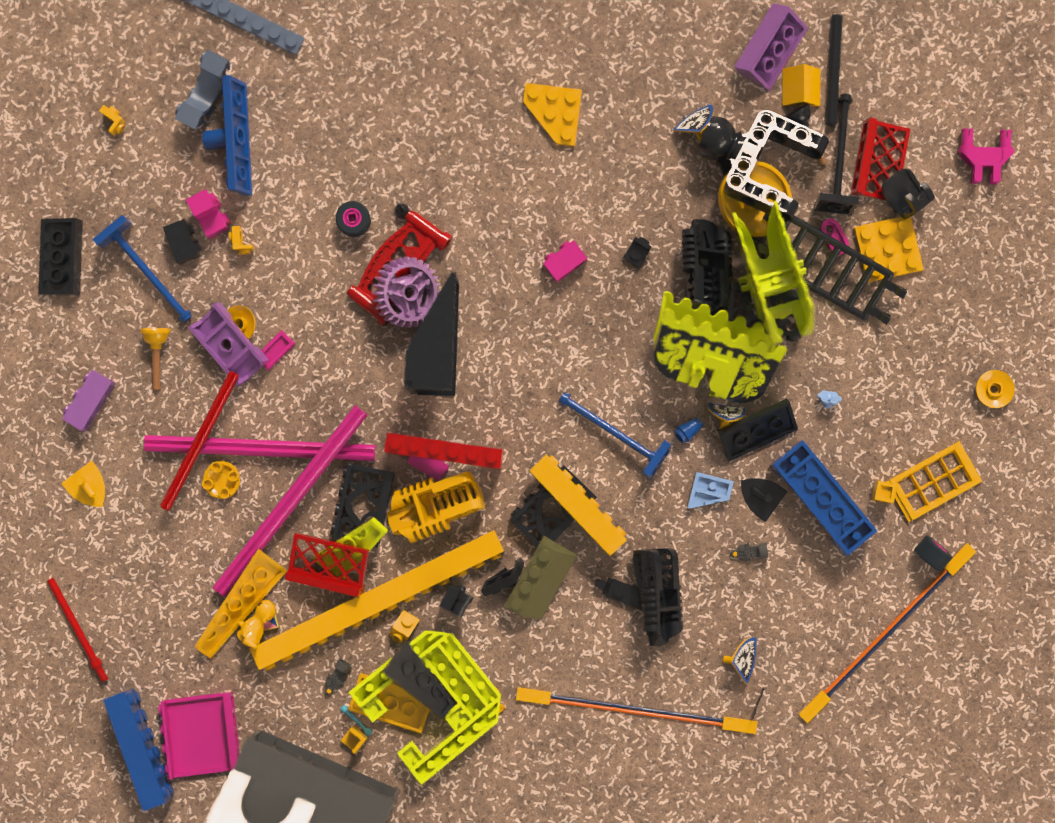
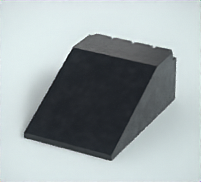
(433, 350)

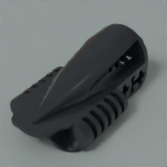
(707, 262)
(659, 601)

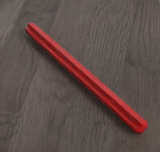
(199, 441)

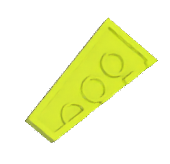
(364, 536)

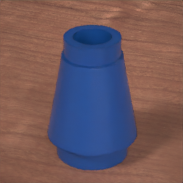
(687, 430)

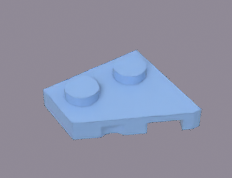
(709, 490)

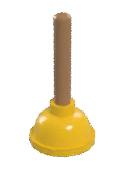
(155, 338)

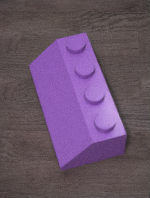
(771, 46)

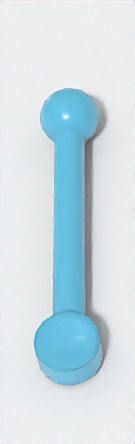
(344, 709)

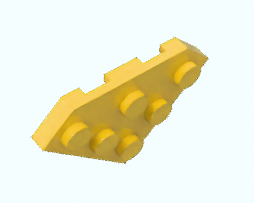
(555, 110)

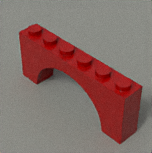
(444, 451)

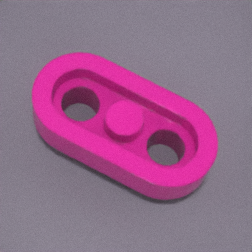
(837, 232)

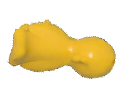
(253, 628)

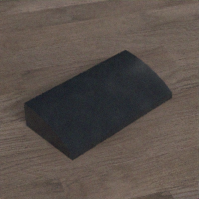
(60, 257)

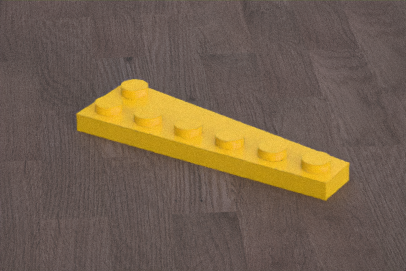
(250, 589)

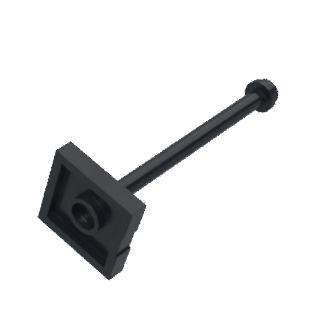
(836, 202)

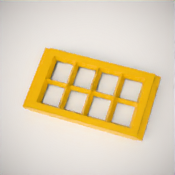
(965, 464)

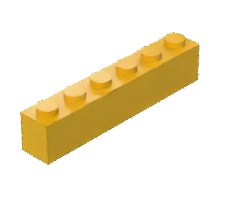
(578, 505)

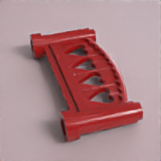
(428, 238)

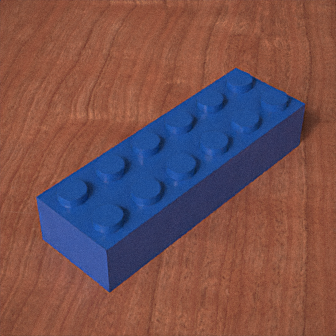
(138, 749)

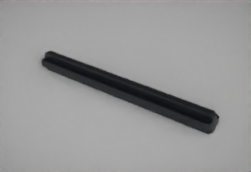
(834, 70)

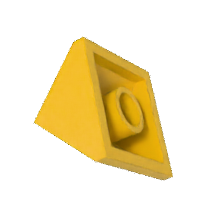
(801, 86)

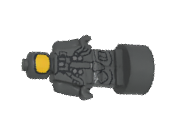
(745, 551)
(334, 680)

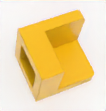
(883, 492)
(354, 739)

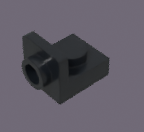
(637, 251)

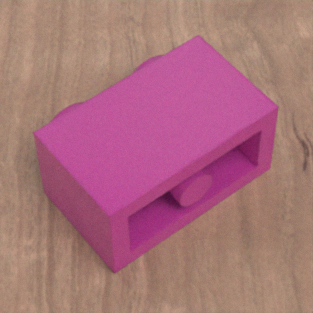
(564, 261)

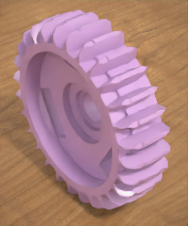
(394, 288)

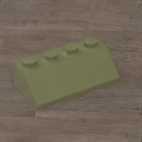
(540, 579)

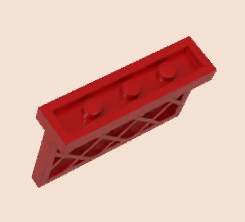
(866, 153)
(324, 581)

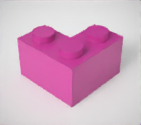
(206, 210)

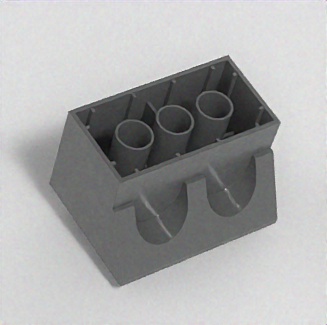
(293, 785)

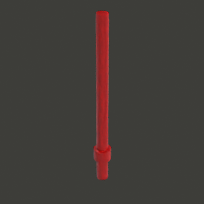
(95, 662)

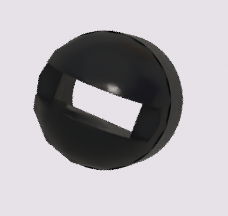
(397, 212)

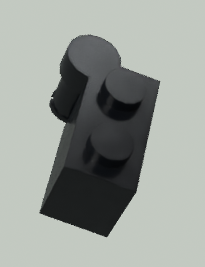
(456, 599)

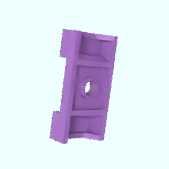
(242, 356)

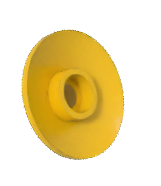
(243, 314)
(1004, 386)

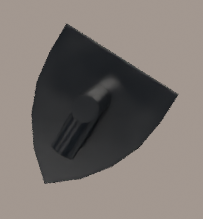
(762, 496)

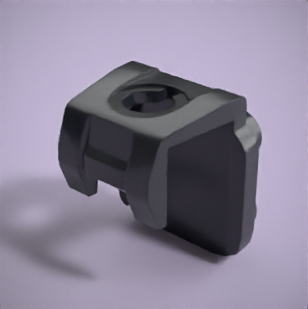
(906, 193)

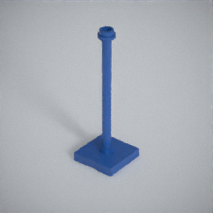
(114, 233)
(655, 458)

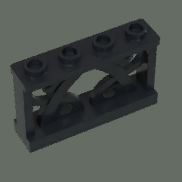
(745, 297)
(383, 487)
(560, 526)

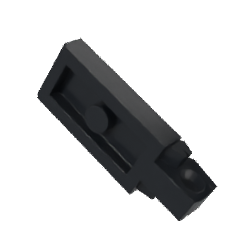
(620, 591)

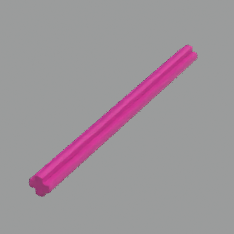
(256, 447)
(291, 499)

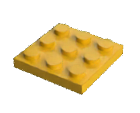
(891, 245)

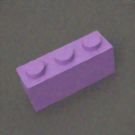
(88, 400)

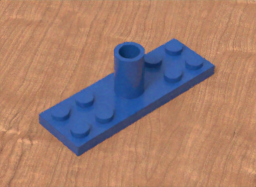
(234, 136)

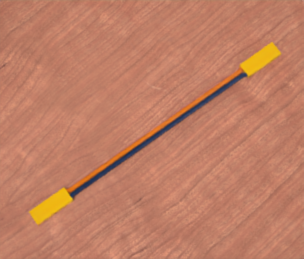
(821, 698)
(729, 723)

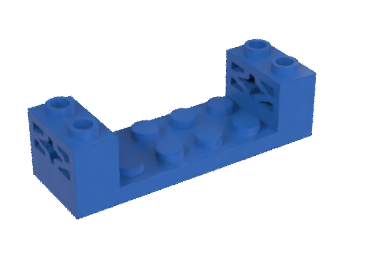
(824, 497)

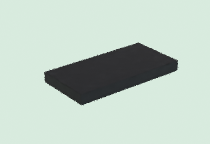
(757, 429)

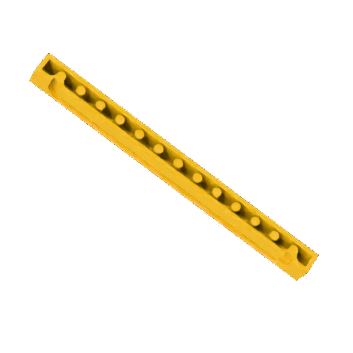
(380, 598)

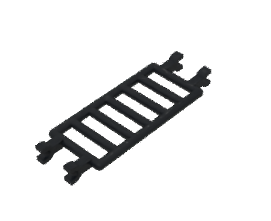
(886, 282)

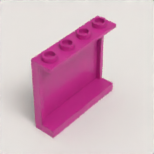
(199, 734)

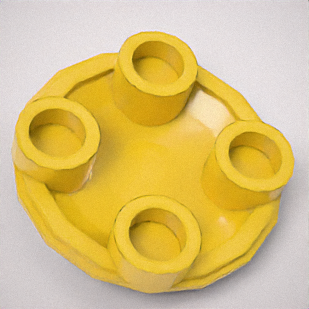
(221, 479)

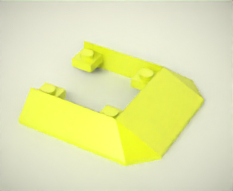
(470, 718)

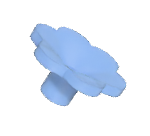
(829, 398)

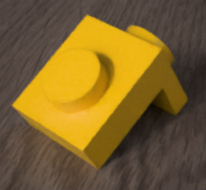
(113, 114)
(236, 238)
(403, 627)

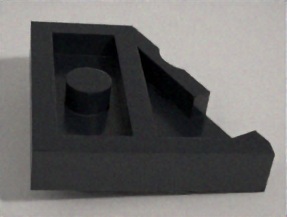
(503, 579)

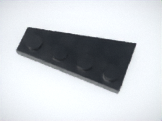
(413, 676)

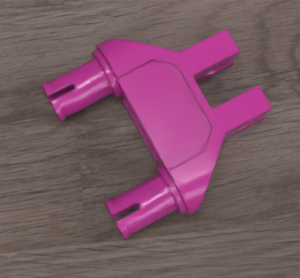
(985, 157)

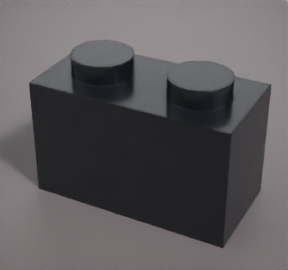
(182, 241)

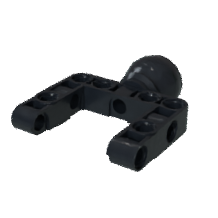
(744, 151)

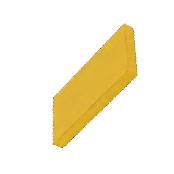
(402, 707)

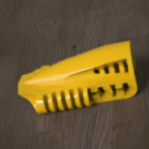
(424, 507)

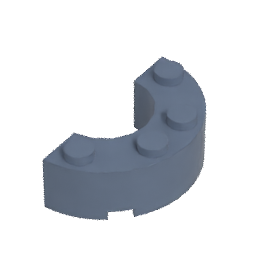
(206, 91)

